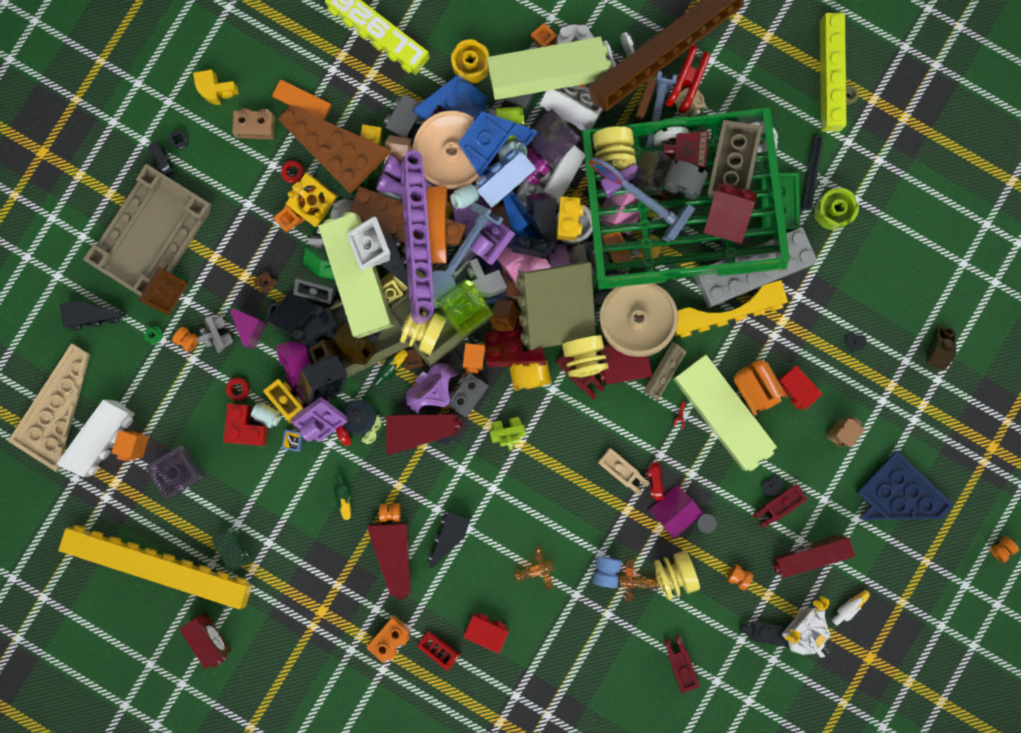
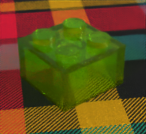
(464, 307)

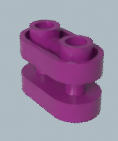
(540, 163)

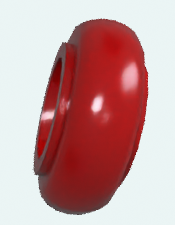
(284, 172)
(229, 389)
(343, 435)

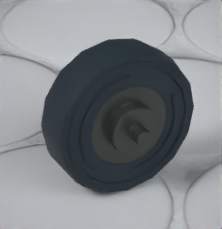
(360, 417)

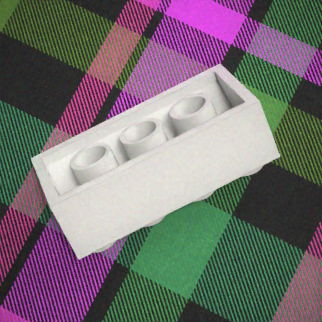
(556, 180)
(96, 438)

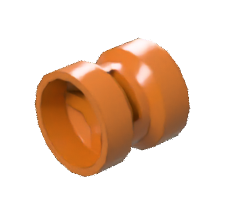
(185, 339)
(390, 513)
(1004, 549)
(739, 577)

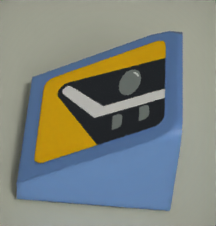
(292, 440)

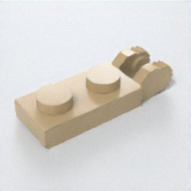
(621, 470)

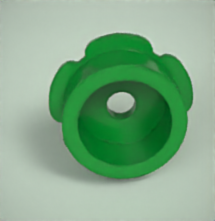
(148, 335)

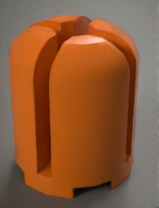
(759, 386)

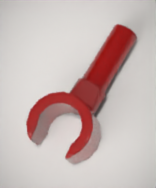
(680, 415)

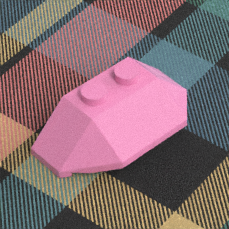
(514, 261)

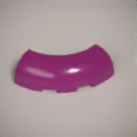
(294, 358)

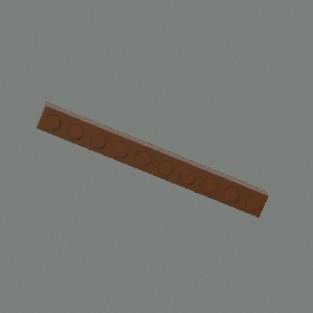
(661, 51)

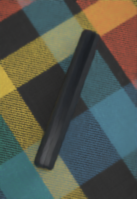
(812, 173)

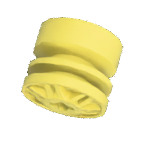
(614, 147)
(425, 333)
(585, 356)
(676, 575)

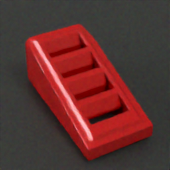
(442, 645)

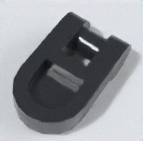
(164, 163)

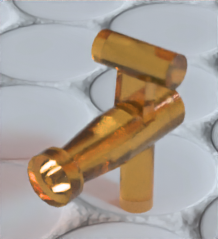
(541, 568)
(630, 582)

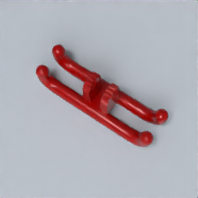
(689, 78)

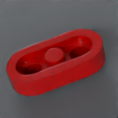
(657, 489)

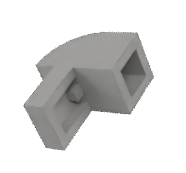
(487, 285)

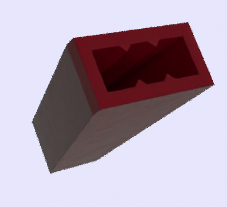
(413, 431)
(393, 555)
(813, 556)

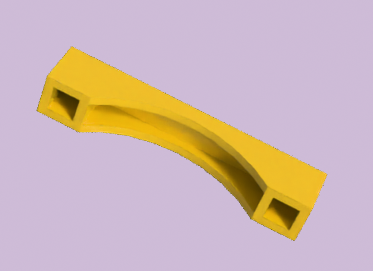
(766, 297)

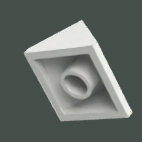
(369, 244)

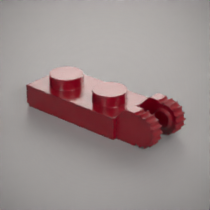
(581, 382)
(781, 505)
(682, 666)

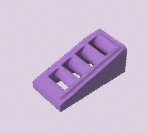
(610, 187)

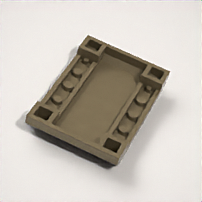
(149, 231)

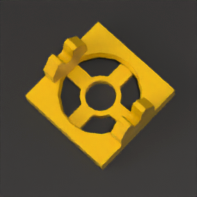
(308, 180)

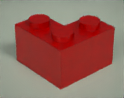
(239, 429)

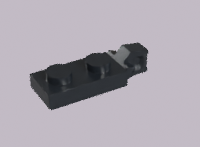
(531, 246)
(765, 633)

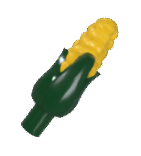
(390, 368)
(342, 496)

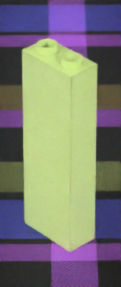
(548, 68)
(358, 289)
(725, 413)

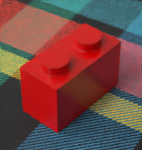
(799, 388)
(486, 633)

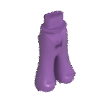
(387, 184)

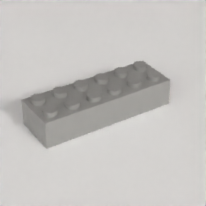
(720, 289)

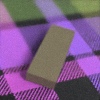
(665, 371)

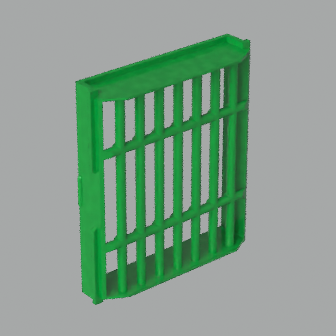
(773, 192)

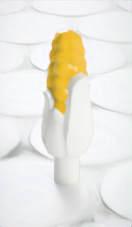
(851, 607)

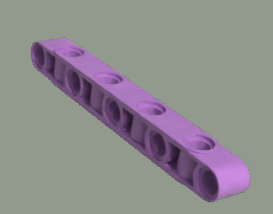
(417, 250)

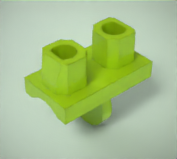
(508, 435)

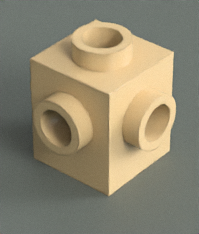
(696, 106)

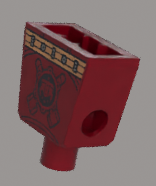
(690, 149)

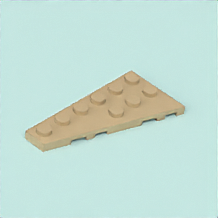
(49, 419)

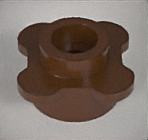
(265, 277)

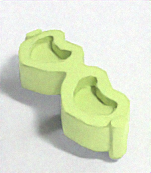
(371, 435)

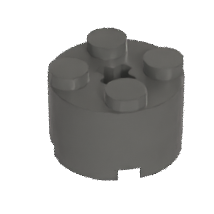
(684, 179)

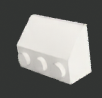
(573, 106)

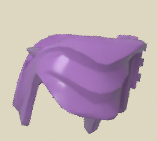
(431, 387)

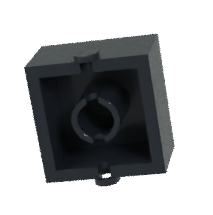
(321, 379)

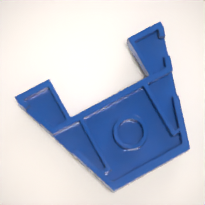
(454, 96)
(487, 136)

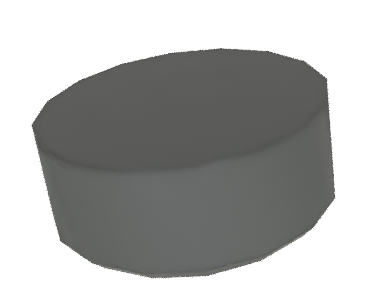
(706, 523)

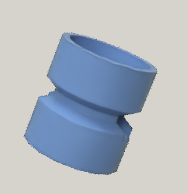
(607, 571)

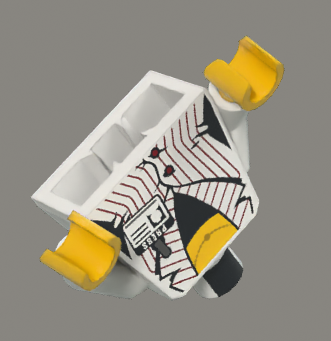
(809, 630)

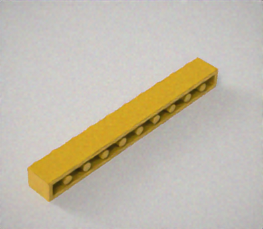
(155, 567)

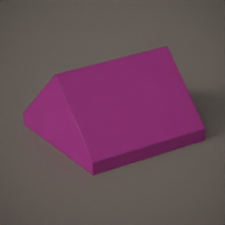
(249, 328)
(675, 511)

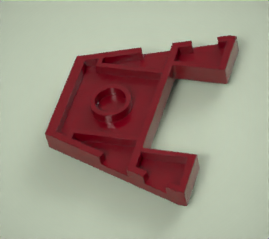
(506, 349)

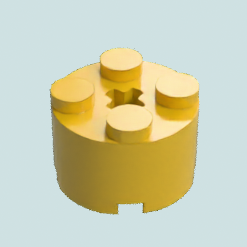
(474, 51)
(529, 376)

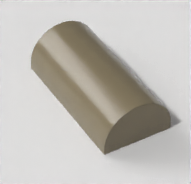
(735, 155)

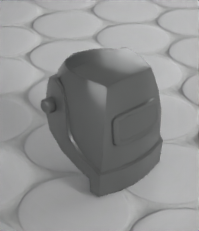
(587, 252)

